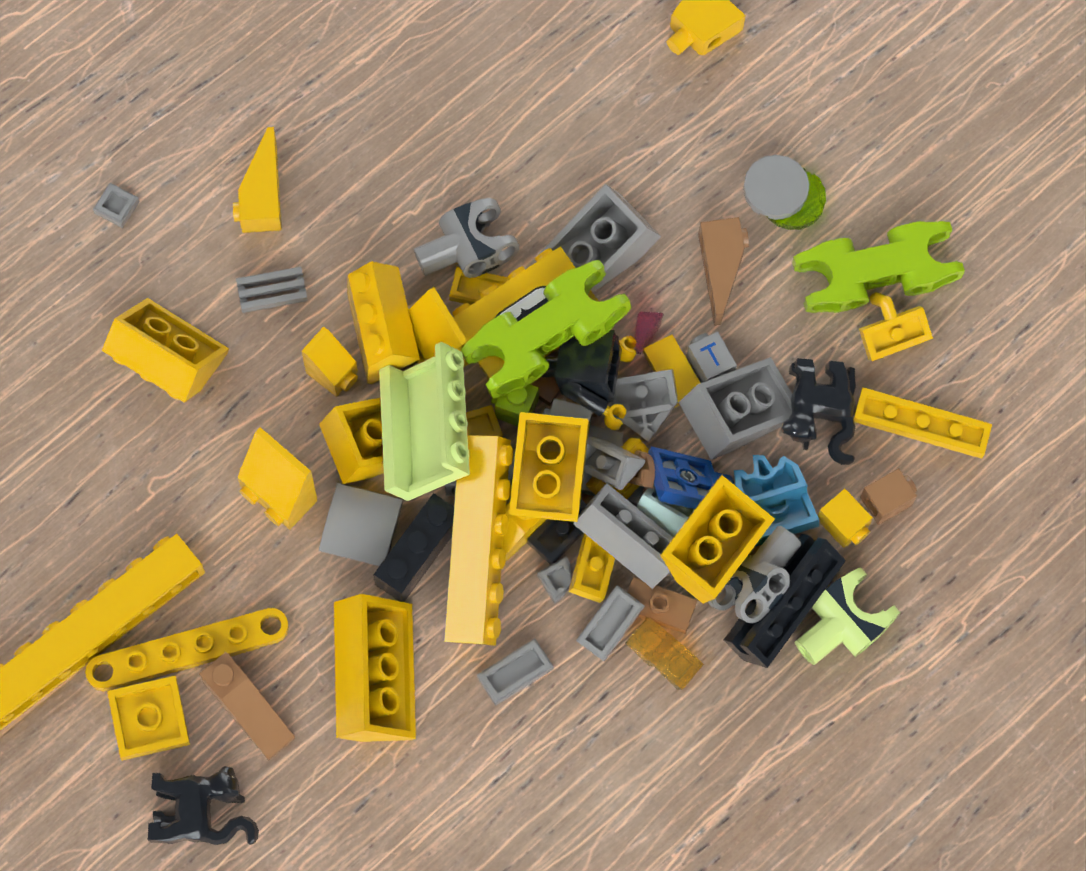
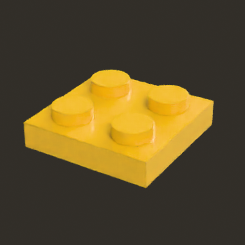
(148, 718)

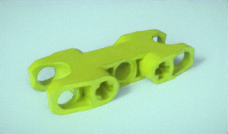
(900, 261)
(527, 341)

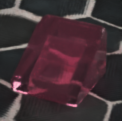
(645, 328)

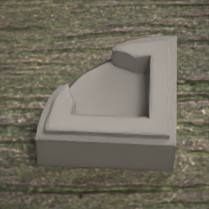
(556, 579)

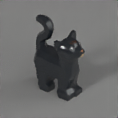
(822, 401)
(192, 809)

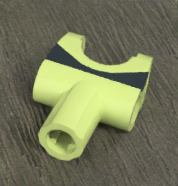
(843, 621)

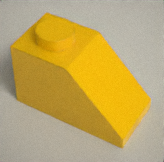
(329, 363)

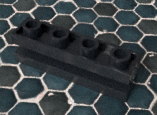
(810, 573)

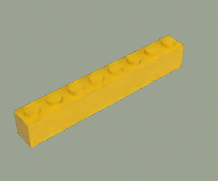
(95, 625)

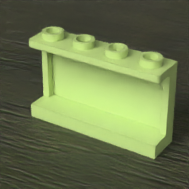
(424, 424)

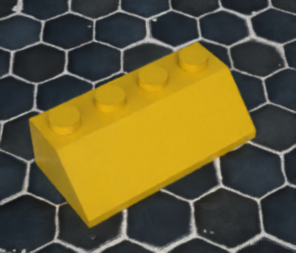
(374, 669)

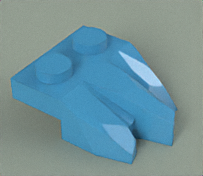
(780, 493)

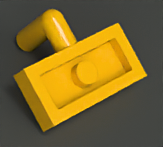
(895, 330)

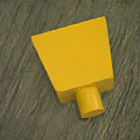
(704, 25)

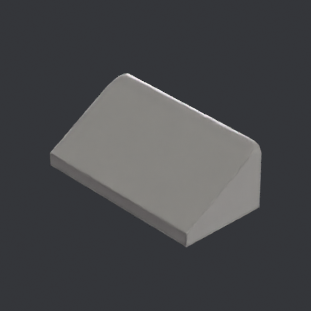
(611, 462)

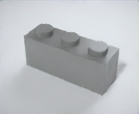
(626, 534)

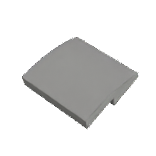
(360, 524)

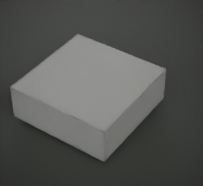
(116, 205)

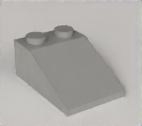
(607, 232)
(738, 407)

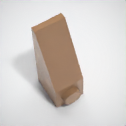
(722, 251)
(246, 705)

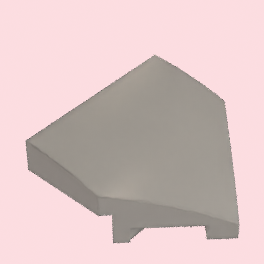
(647, 400)

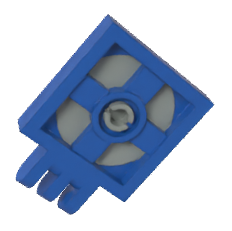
(682, 478)

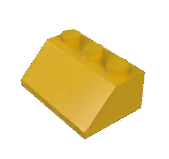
(381, 318)
(164, 349)
(715, 540)

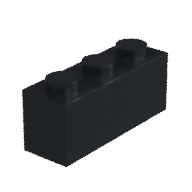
(416, 549)

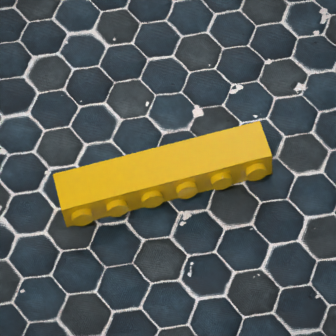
(478, 543)

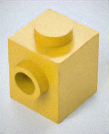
(845, 519)

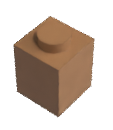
(889, 496)

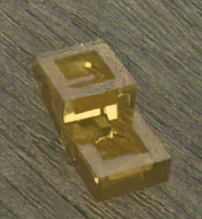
(665, 653)

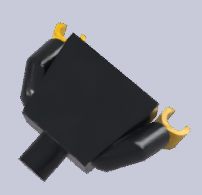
(591, 373)

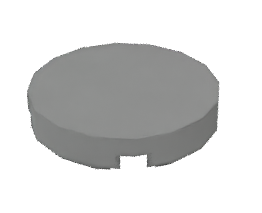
(776, 187)

